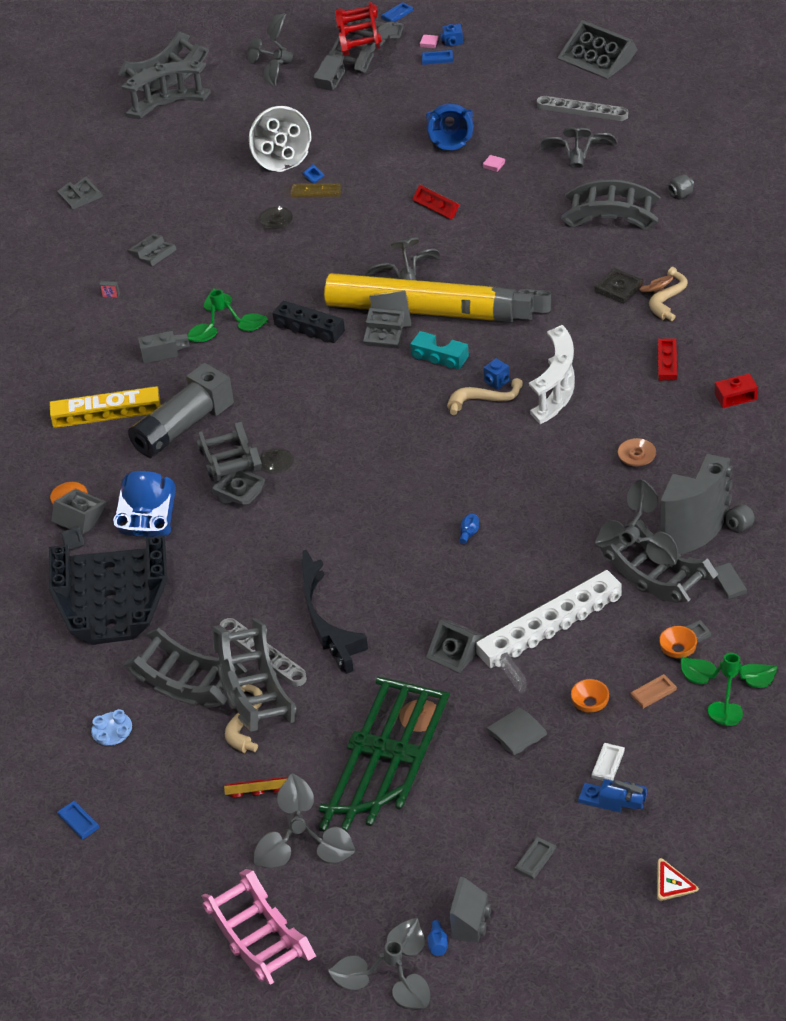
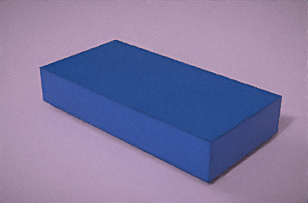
(397, 12)
(437, 57)
(78, 820)

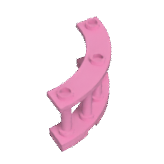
(276, 923)

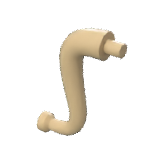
(656, 302)
(459, 396)
(233, 737)

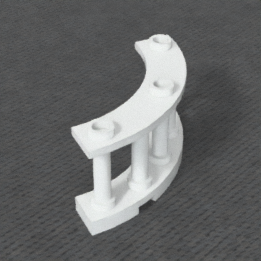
(558, 376)

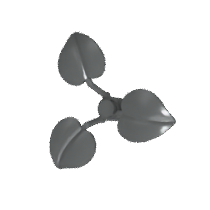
(282, 56)
(576, 156)
(406, 273)
(644, 498)
(297, 796)
(405, 938)

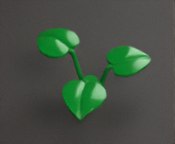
(218, 301)
(755, 675)

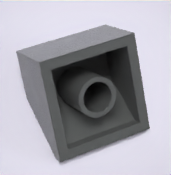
(77, 510)
(453, 645)
(469, 912)

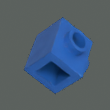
(452, 35)
(496, 374)

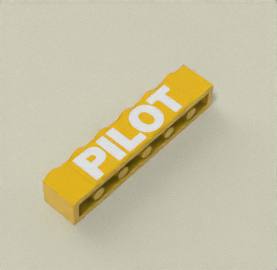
(104, 407)

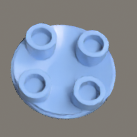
(111, 728)

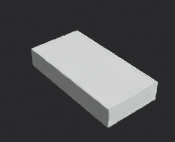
(608, 762)

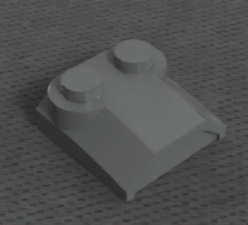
(238, 487)

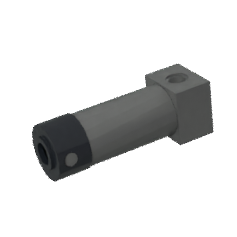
(206, 392)

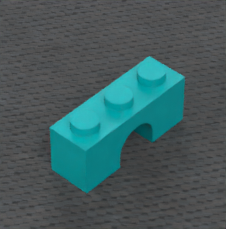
(451, 355)

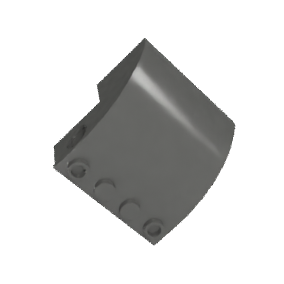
(697, 507)

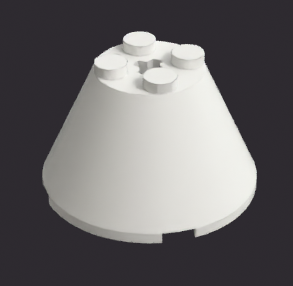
(279, 138)

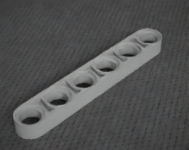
(582, 108)
(279, 659)

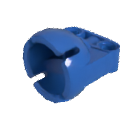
(449, 135)
(145, 504)

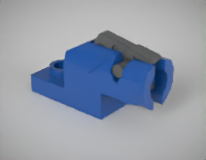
(613, 795)

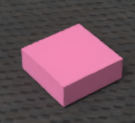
(429, 41)
(493, 163)

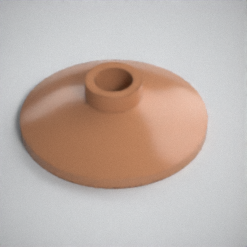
(657, 284)
(636, 452)
(424, 717)

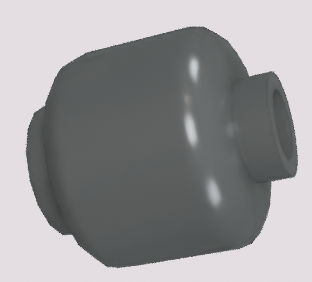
(681, 186)
(739, 518)

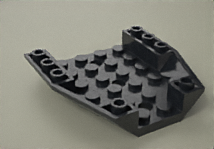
(83, 583)

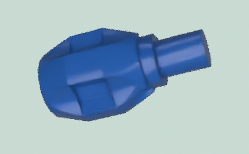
(469, 527)
(437, 939)

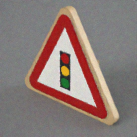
(671, 882)

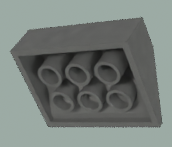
(598, 50)

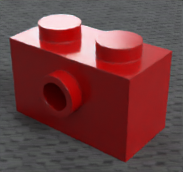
(736, 390)

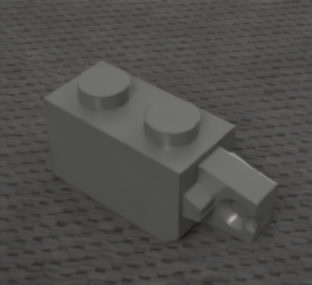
(330, 71)
(162, 346)

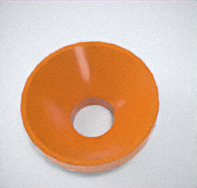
(678, 636)
(590, 689)

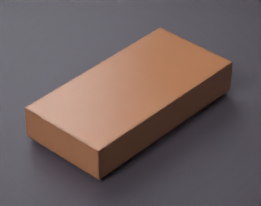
(653, 691)

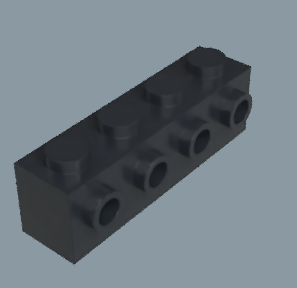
(308, 321)

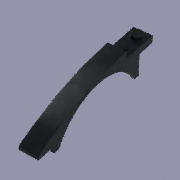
(339, 641)

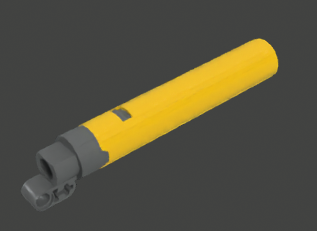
(439, 297)

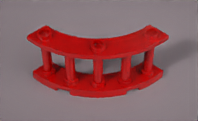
(344, 17)

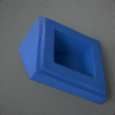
(313, 174)

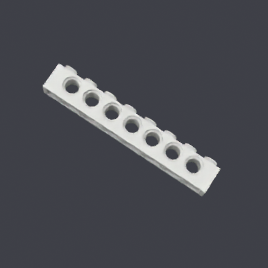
(549, 618)

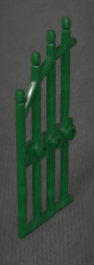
(387, 748)

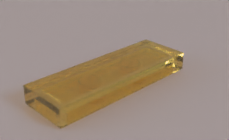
(316, 190)

